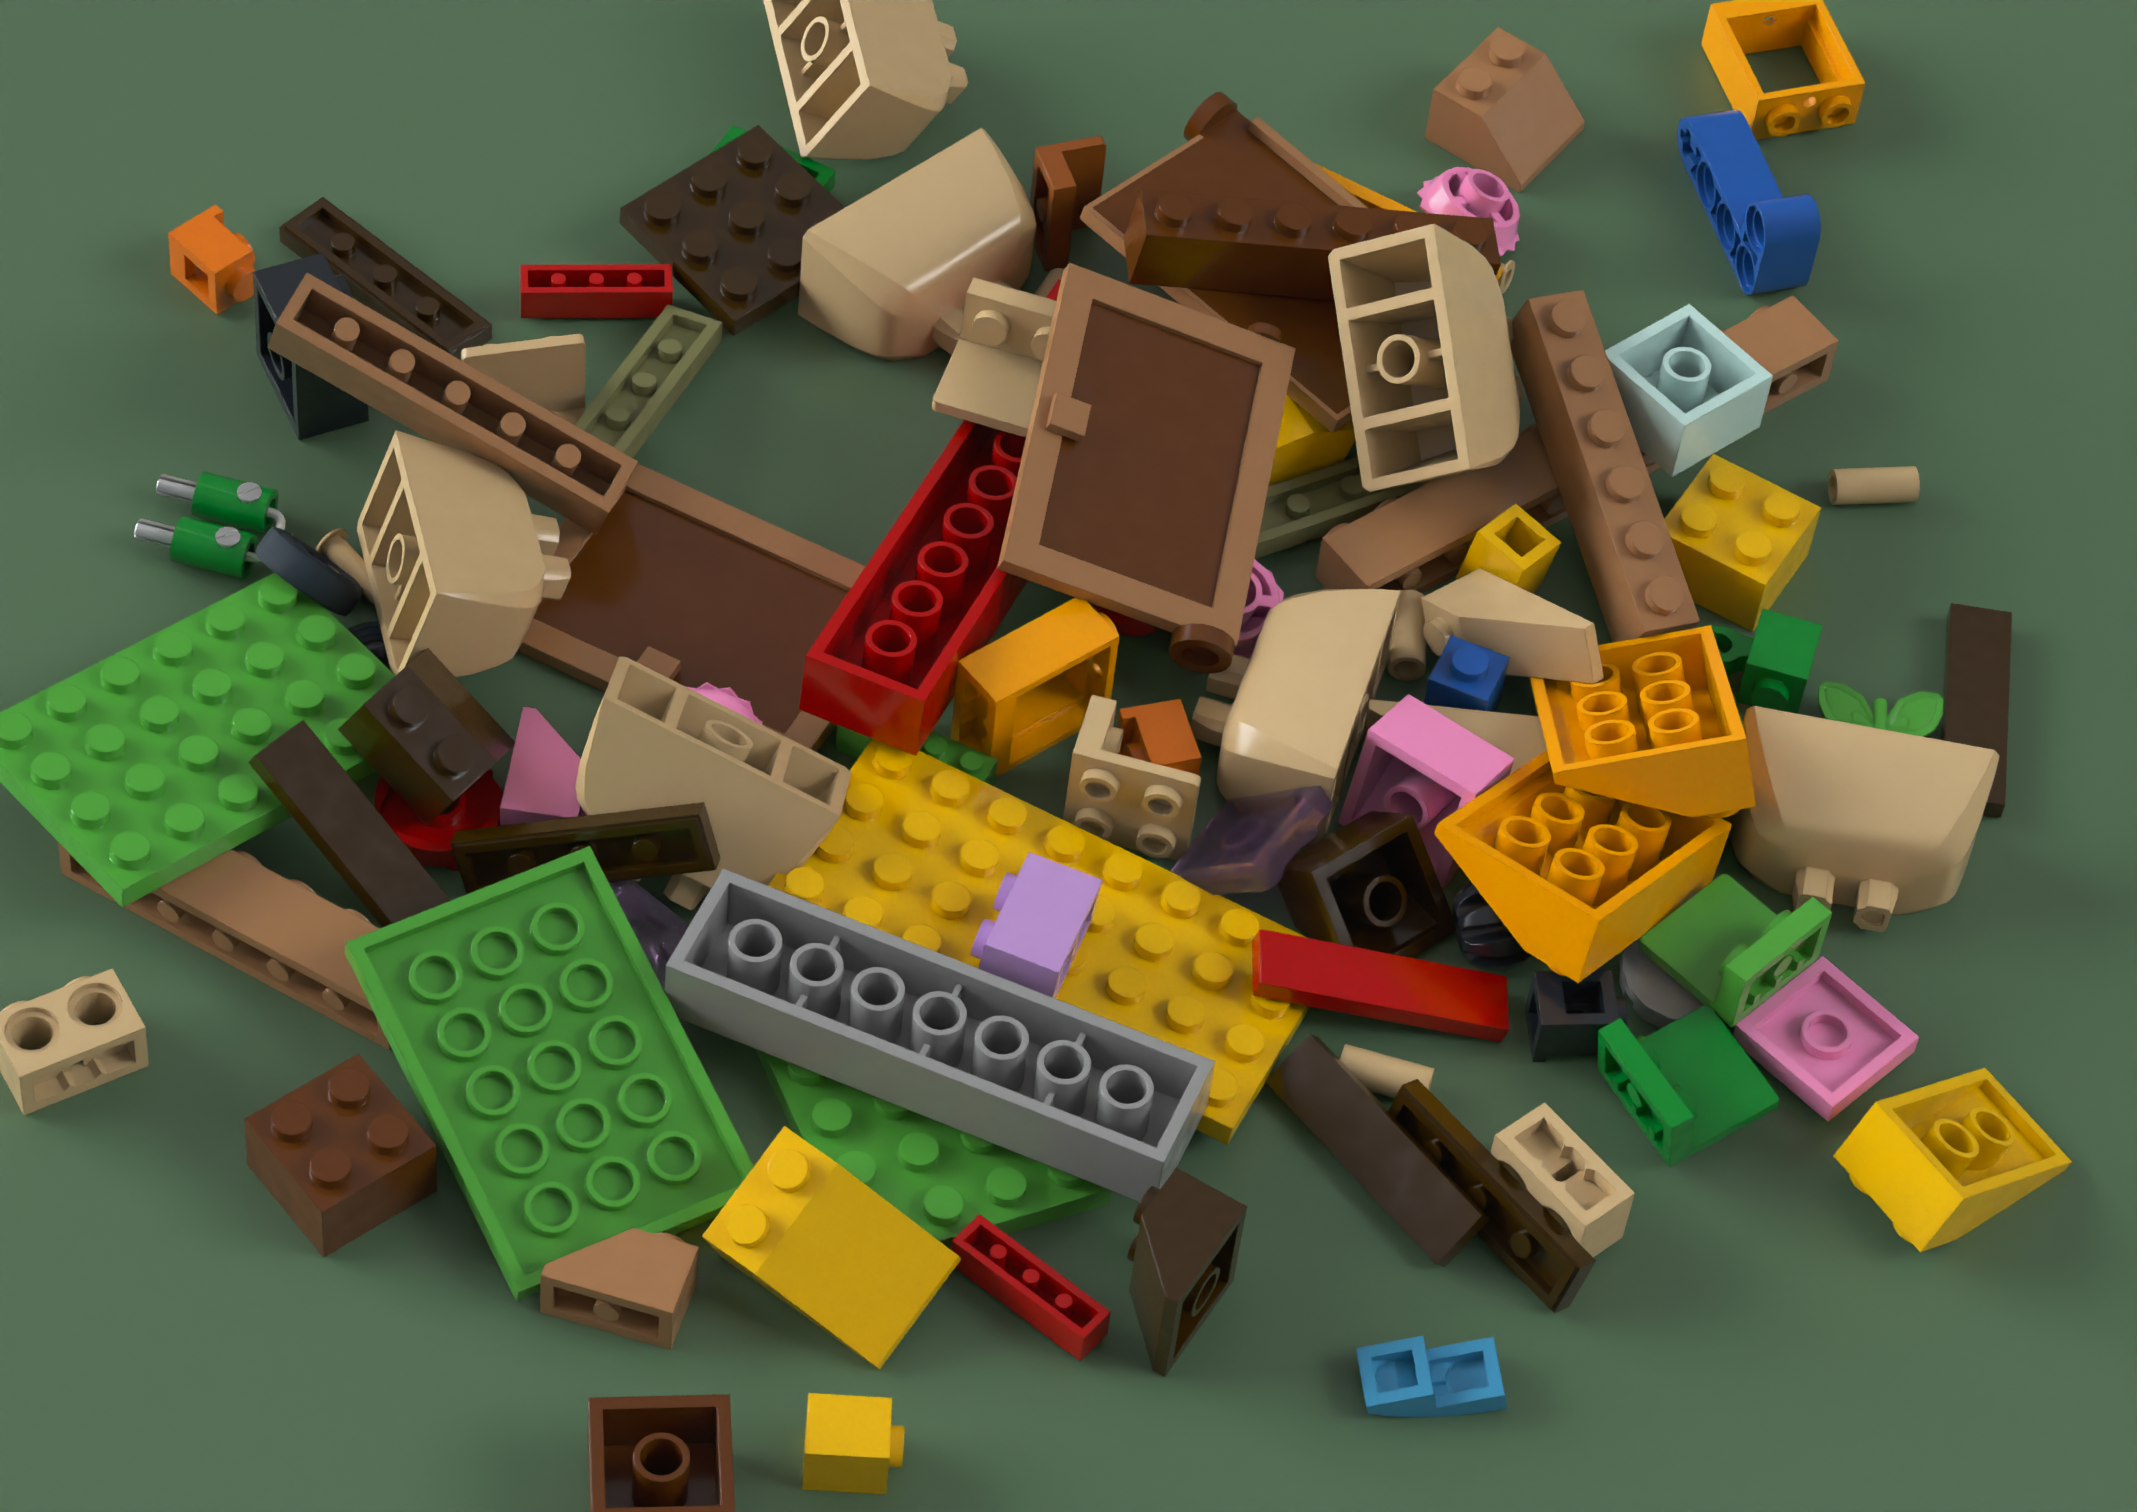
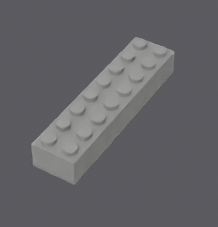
(938, 1036)

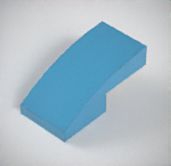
(1440, 1381)

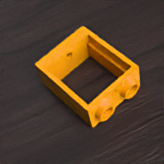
(1739, 29)
(1034, 684)

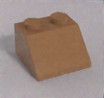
(1504, 111)

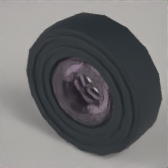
(309, 571)

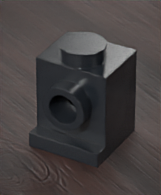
(1568, 1014)

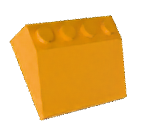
(1652, 729)
(1577, 868)

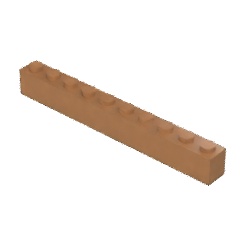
(1428, 532)

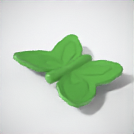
(1911, 715)

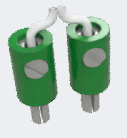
(219, 501)

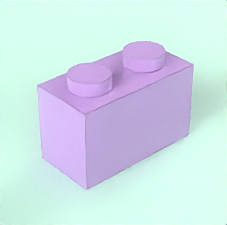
(1038, 924)

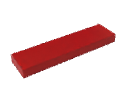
(1379, 985)

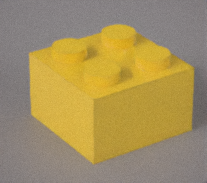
(1739, 540)

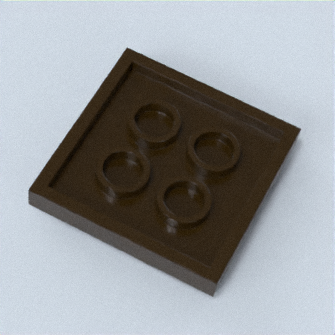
(733, 227)

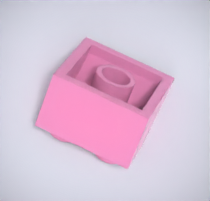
(1423, 768)

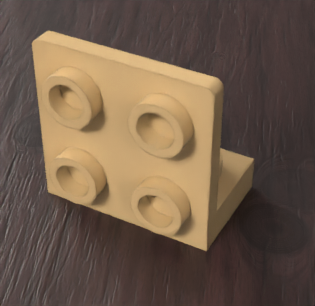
(996, 358)
(540, 369)
(1126, 797)

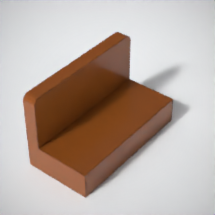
(1062, 183)

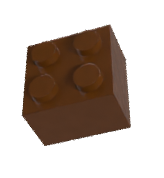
(341, 1154)
(660, 1454)

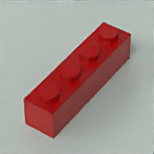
(595, 290)
(1030, 1287)

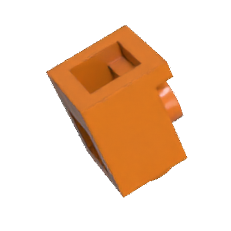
(212, 260)
(1159, 735)

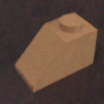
(624, 1285)

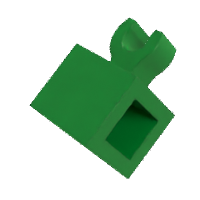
(1773, 661)

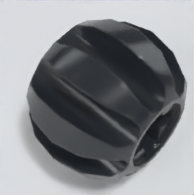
(1482, 935)

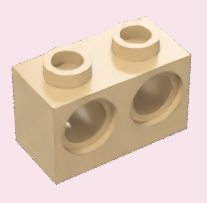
(72, 1050)
(1566, 1178)

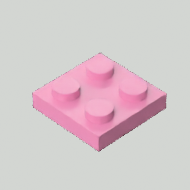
(1825, 1038)

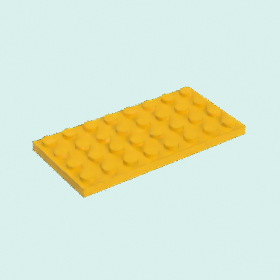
(926, 858)

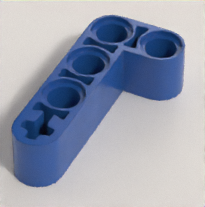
(1763, 234)

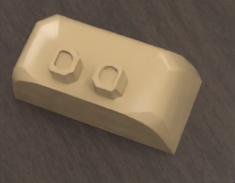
(862, 73)
(901, 259)
(1424, 357)
(455, 557)
(1300, 695)
(675, 747)
(1859, 814)

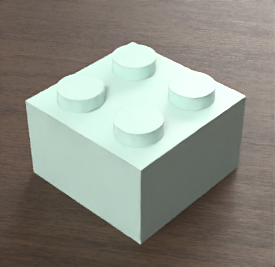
(1687, 389)

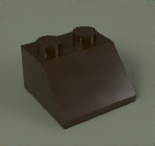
(426, 736)
(1369, 888)
(1181, 1262)

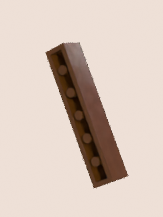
(1264, 242)

